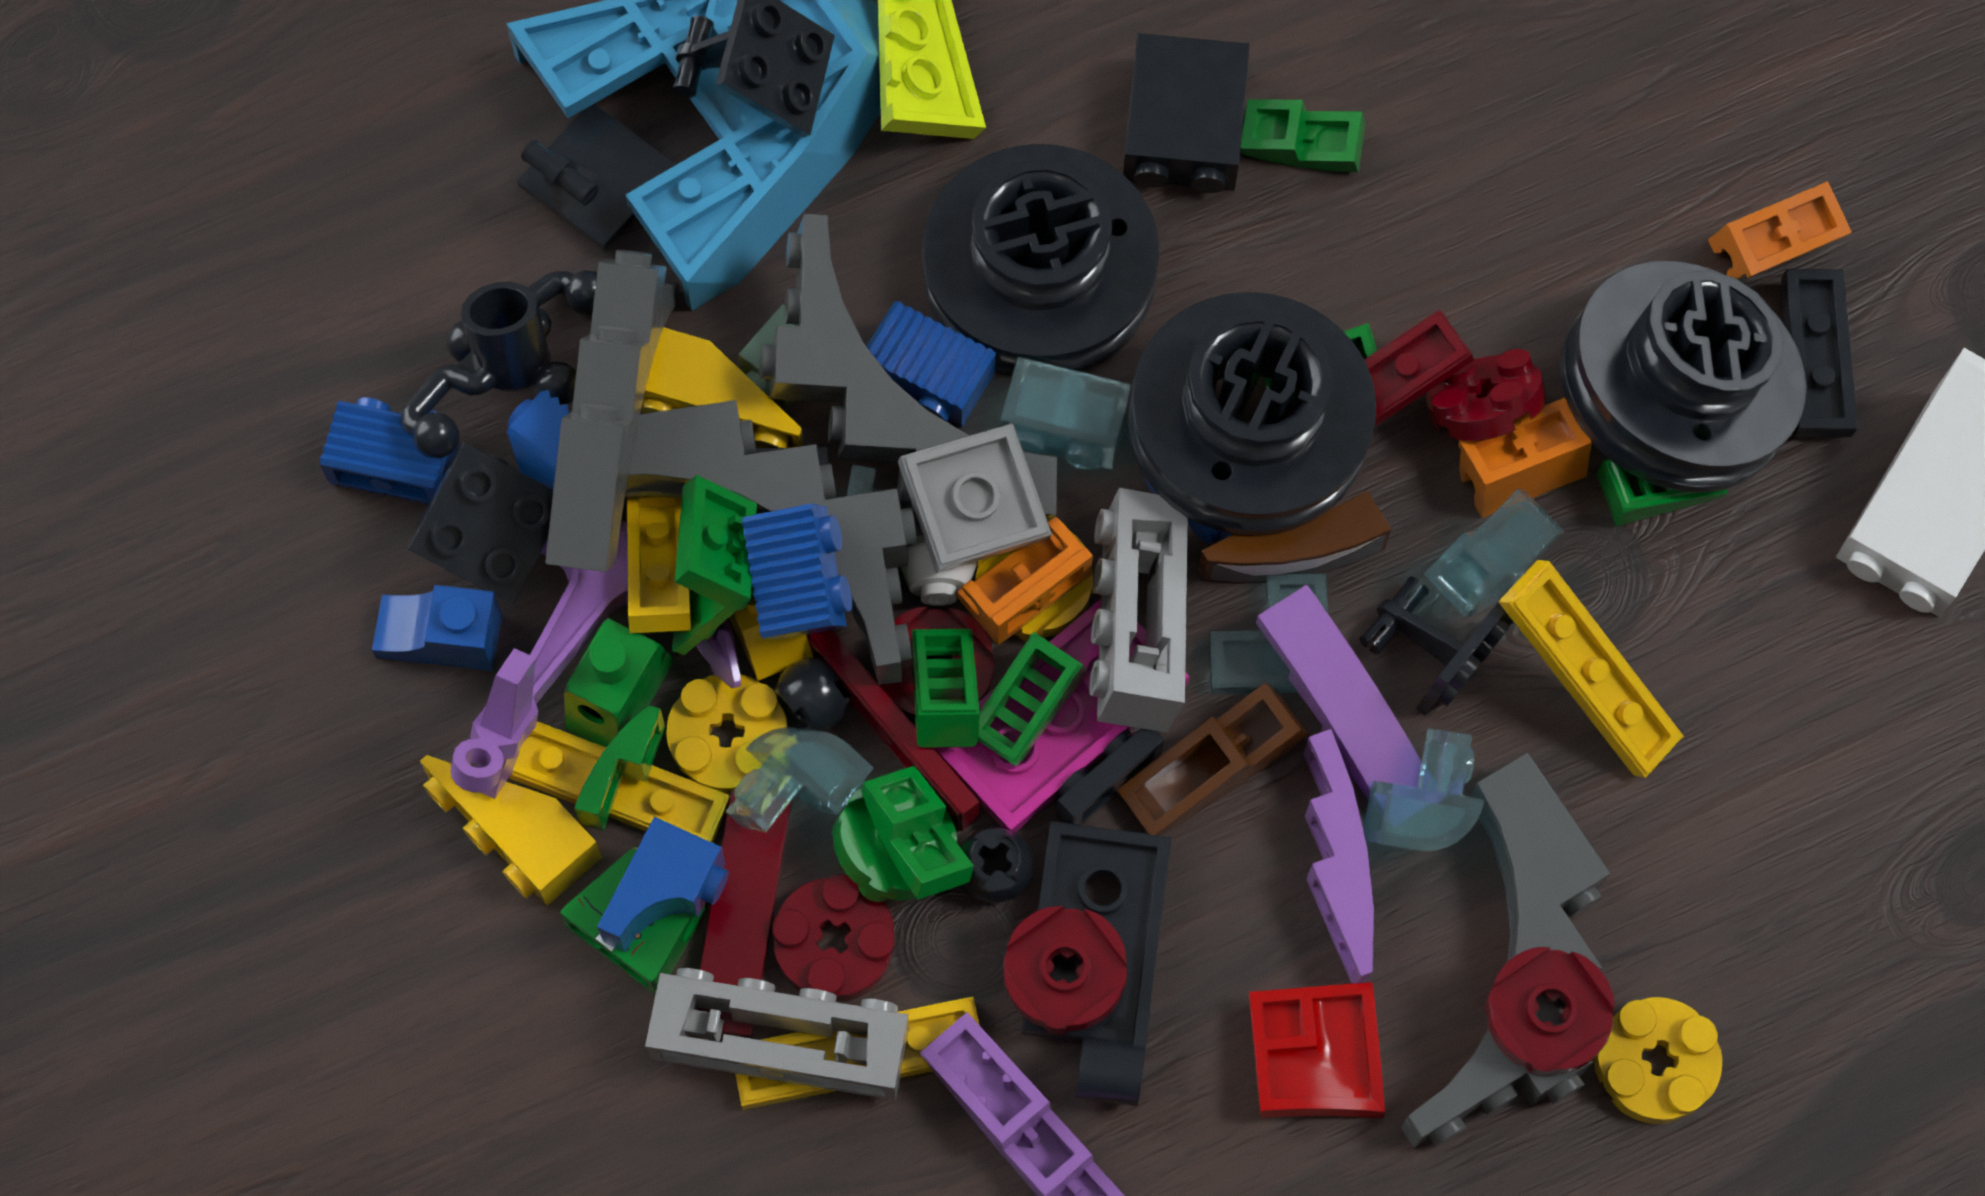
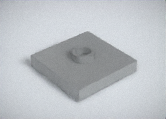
(974, 498)

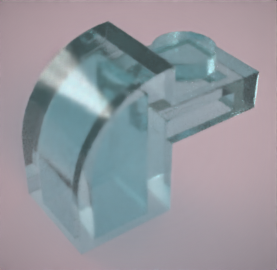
(1494, 557)
(798, 763)
(1435, 811)

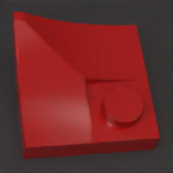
(1317, 1051)

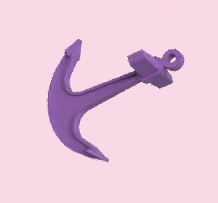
(525, 678)

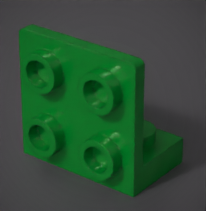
(711, 558)

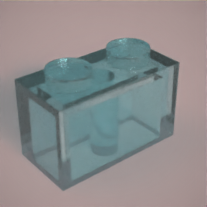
(1066, 413)

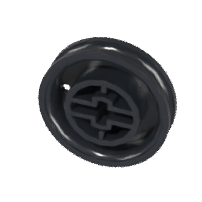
(1030, 260)
(1682, 376)
(1276, 467)

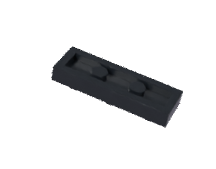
(1819, 326)

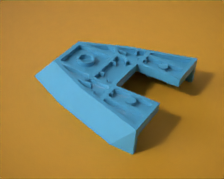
(744, 191)

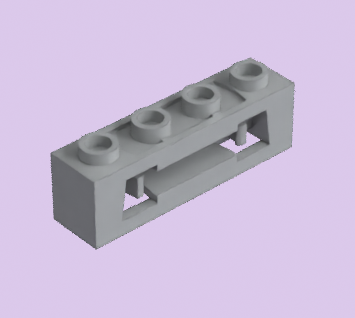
(1152, 684)
(755, 1002)

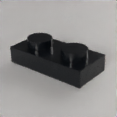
(1089, 792)

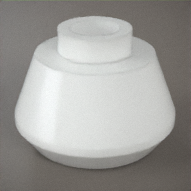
(923, 581)

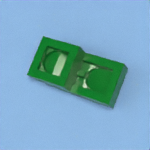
(1295, 137)
(627, 755)
(911, 828)

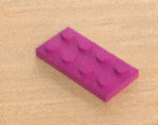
(1066, 745)

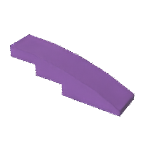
(1340, 692)
(1343, 877)
(1014, 1114)

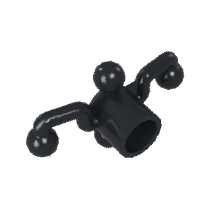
(500, 348)

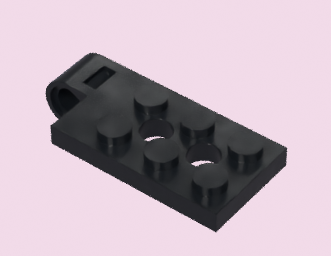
(1139, 865)

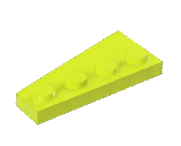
(925, 71)

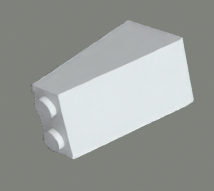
(1929, 508)

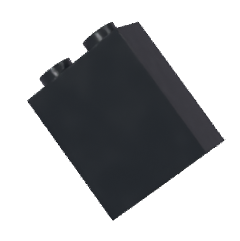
(1186, 112)

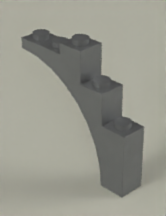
(830, 363)
(609, 390)
(722, 449)
(1544, 871)

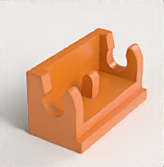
(1781, 231)
(1533, 458)
(1027, 583)

